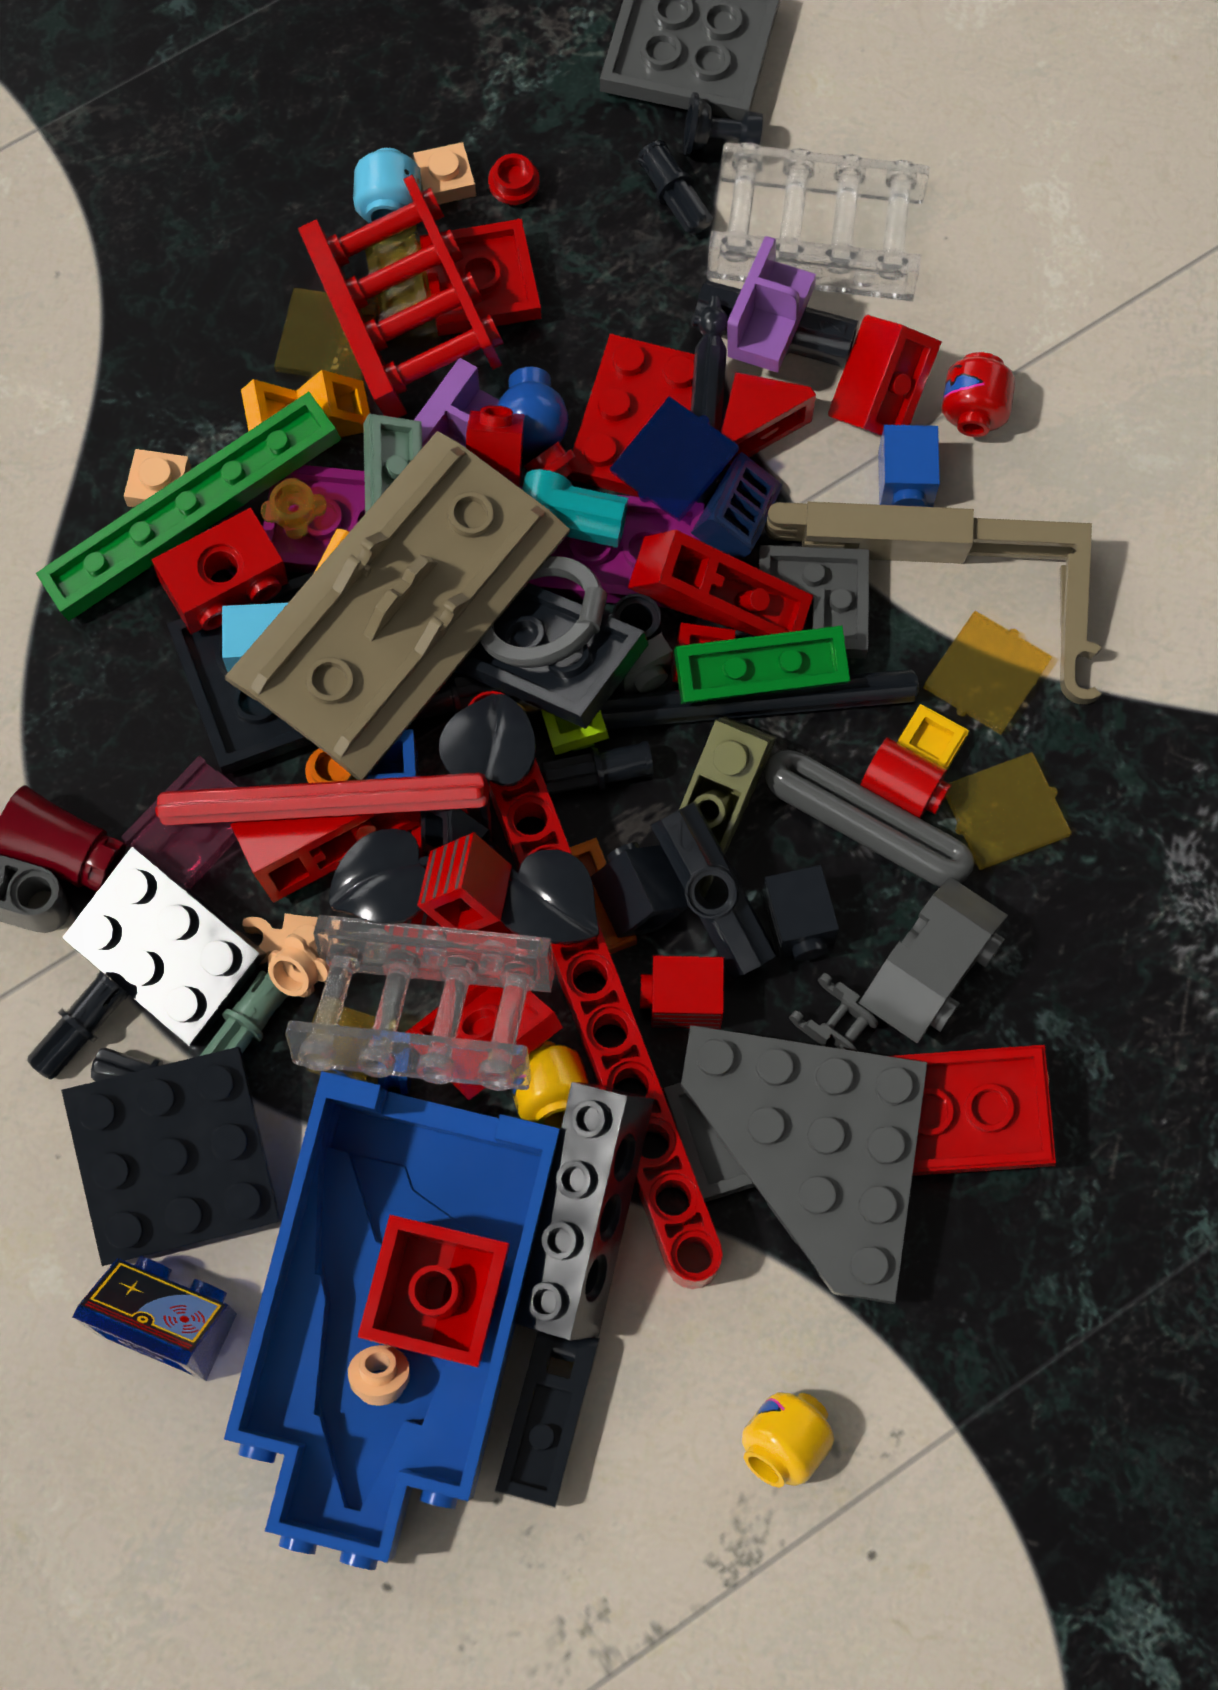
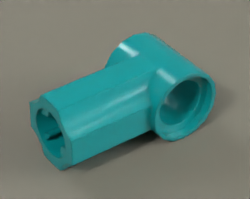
(585, 512)

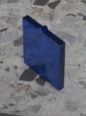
(674, 458)

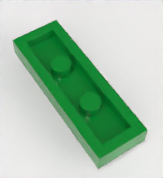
(761, 664)

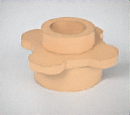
(296, 967)

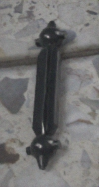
(710, 370)

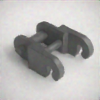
(825, 1032)

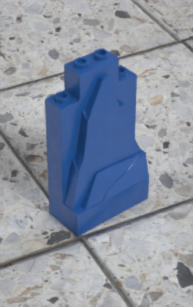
(352, 1461)

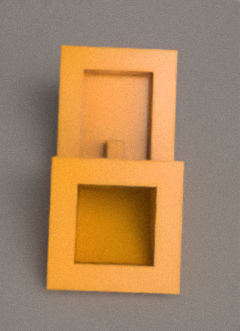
(338, 396)

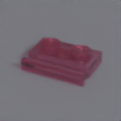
(187, 848)

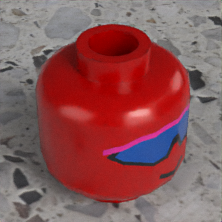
(978, 393)

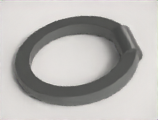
(573, 640)

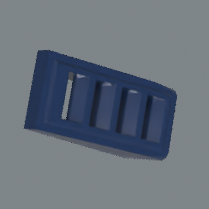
(717, 530)

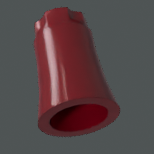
(57, 840)

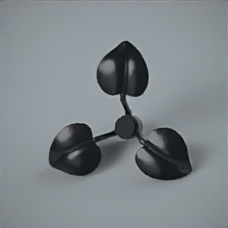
(548, 896)

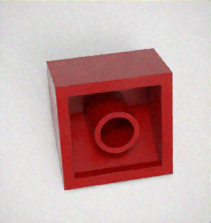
(434, 1291)

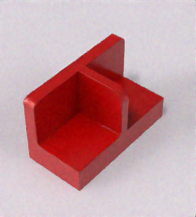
(883, 375)

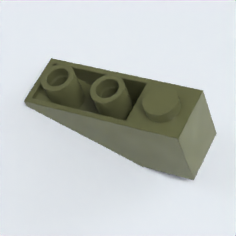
(727, 778)

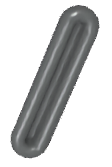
(867, 818)

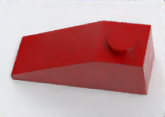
(716, 586)
(301, 850)

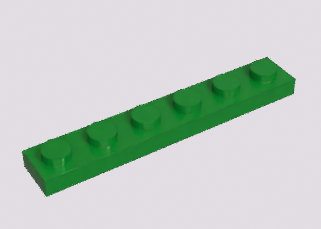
(188, 506)

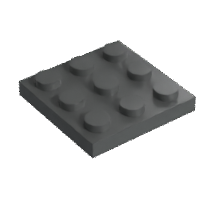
(690, 46)

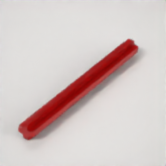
(323, 799)

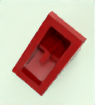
(765, 412)

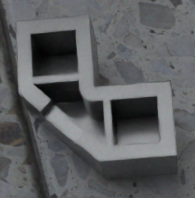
(933, 959)

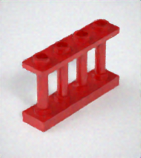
(351, 295)

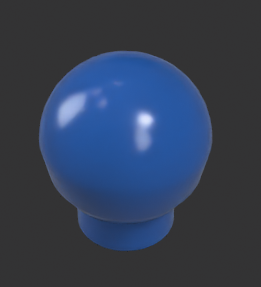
(543, 408)

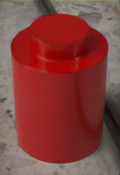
(906, 779)

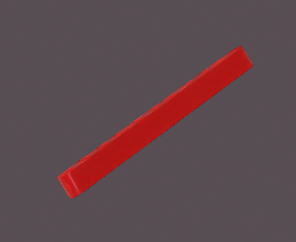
(618, 1063)

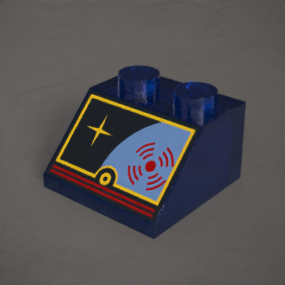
(158, 1316)

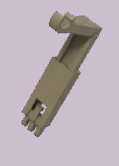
(950, 537)

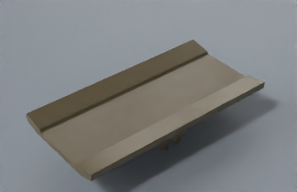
(399, 604)

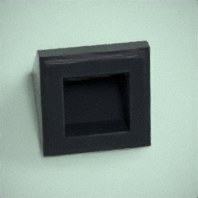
(445, 826)

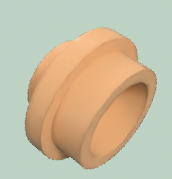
(381, 1387)

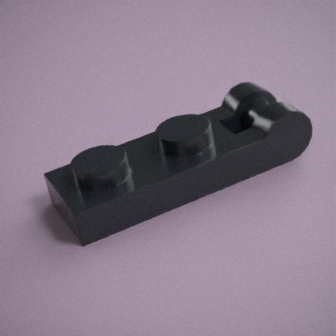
(546, 1420)

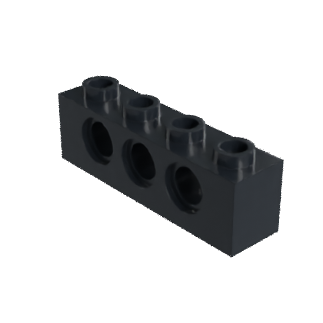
(584, 1211)

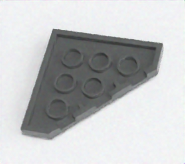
(822, 1142)

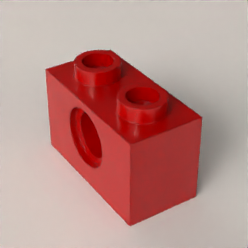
(232, 545)

